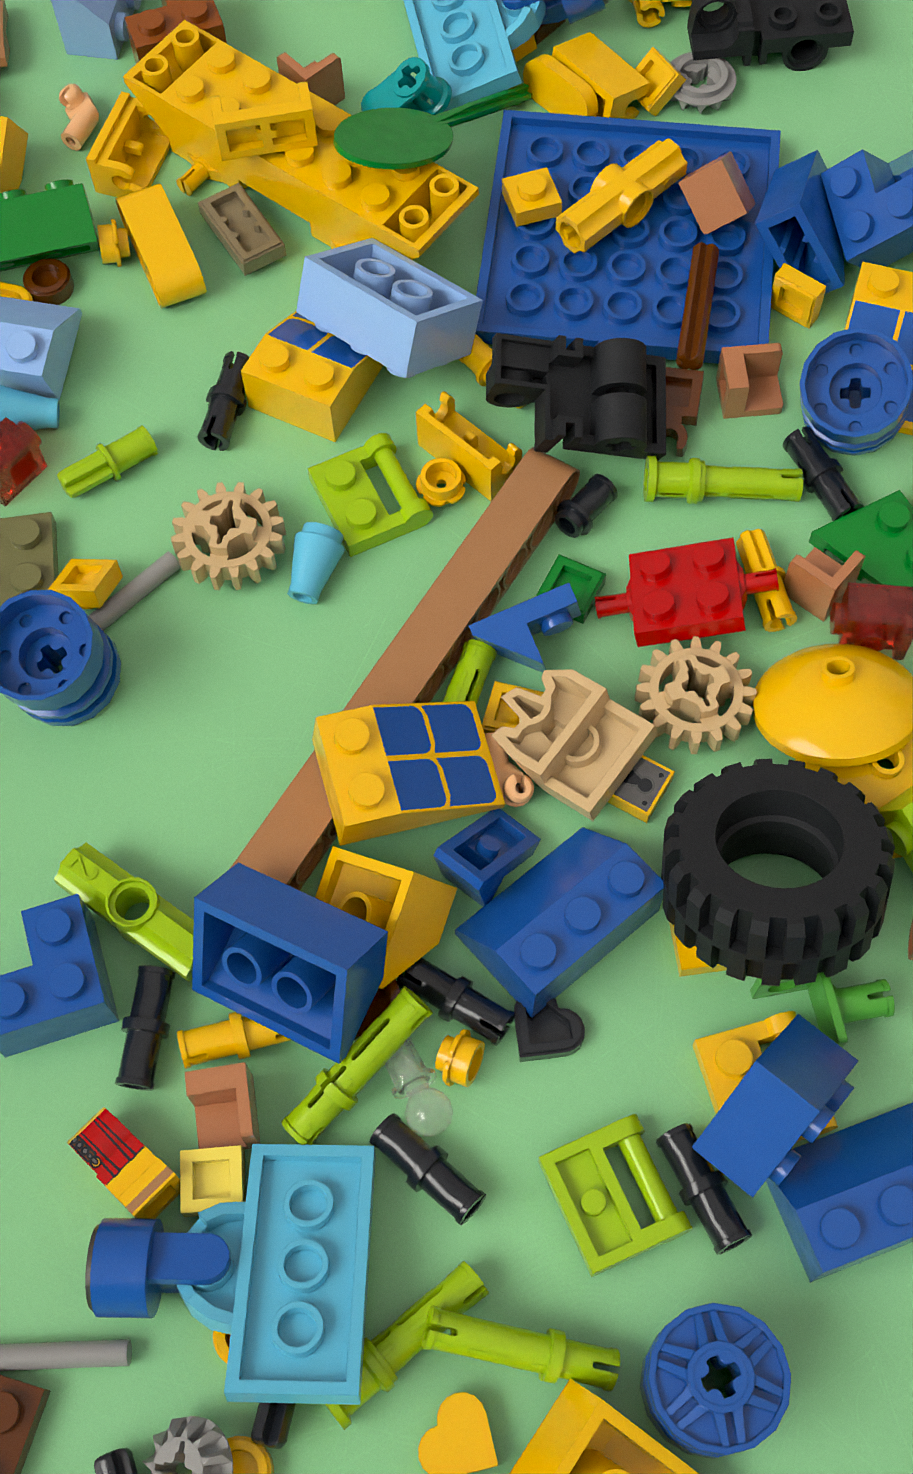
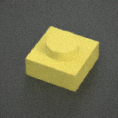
(211, 1178)

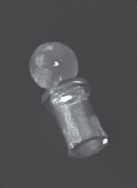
(427, 1109)

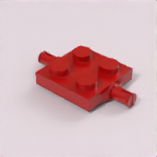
(686, 592)

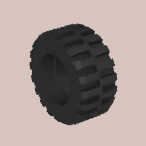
(767, 928)

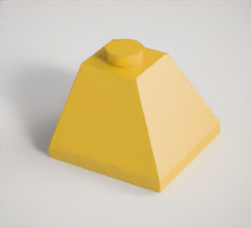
(391, 898)

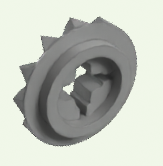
(719, 87)
(193, 1442)

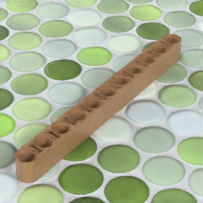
(423, 651)

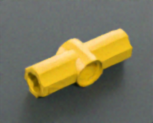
(621, 195)

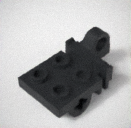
(760, 27)
(589, 396)

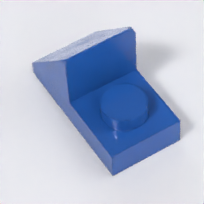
(513, 628)
(484, 854)

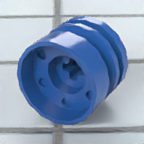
(860, 362)
(38, 633)
(706, 1421)

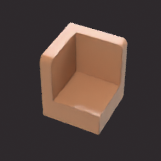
(323, 78)
(717, 193)
(749, 380)
(820, 580)
(224, 1106)

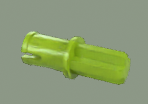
(107, 462)

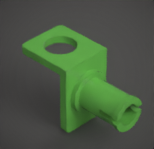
(836, 1006)

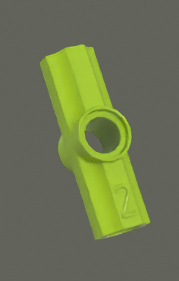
(112, 891)

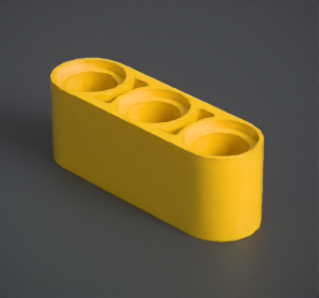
(161, 245)

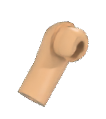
(82, 116)
(515, 785)

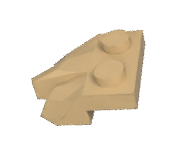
(574, 739)

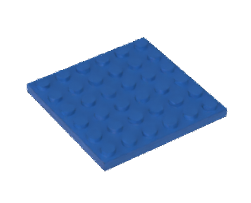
(636, 275)

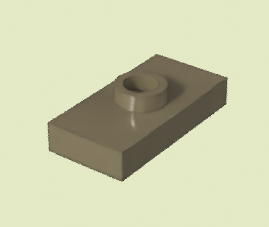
(242, 229)

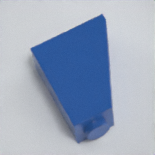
(800, 223)

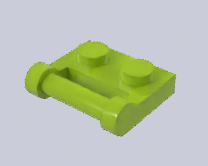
(355, 504)
(596, 1203)

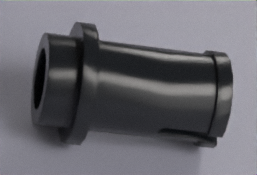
(576, 515)

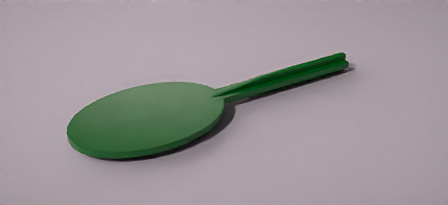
(410, 136)

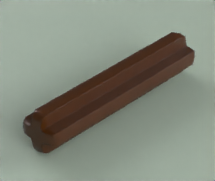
(697, 306)

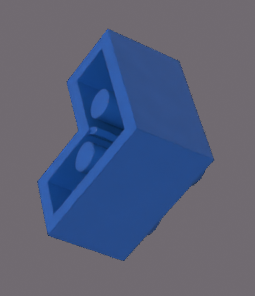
(870, 209)
(64, 987)
(781, 1097)

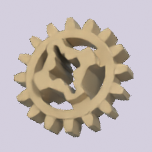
(232, 539)
(704, 676)

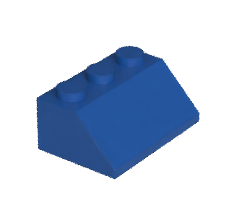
(563, 917)
(286, 959)
(850, 1194)

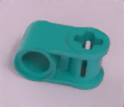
(405, 91)

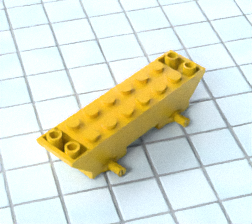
(316, 183)

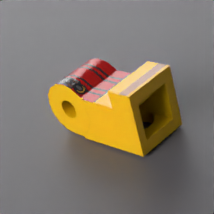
(126, 1166)

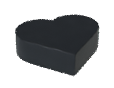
(548, 1034)

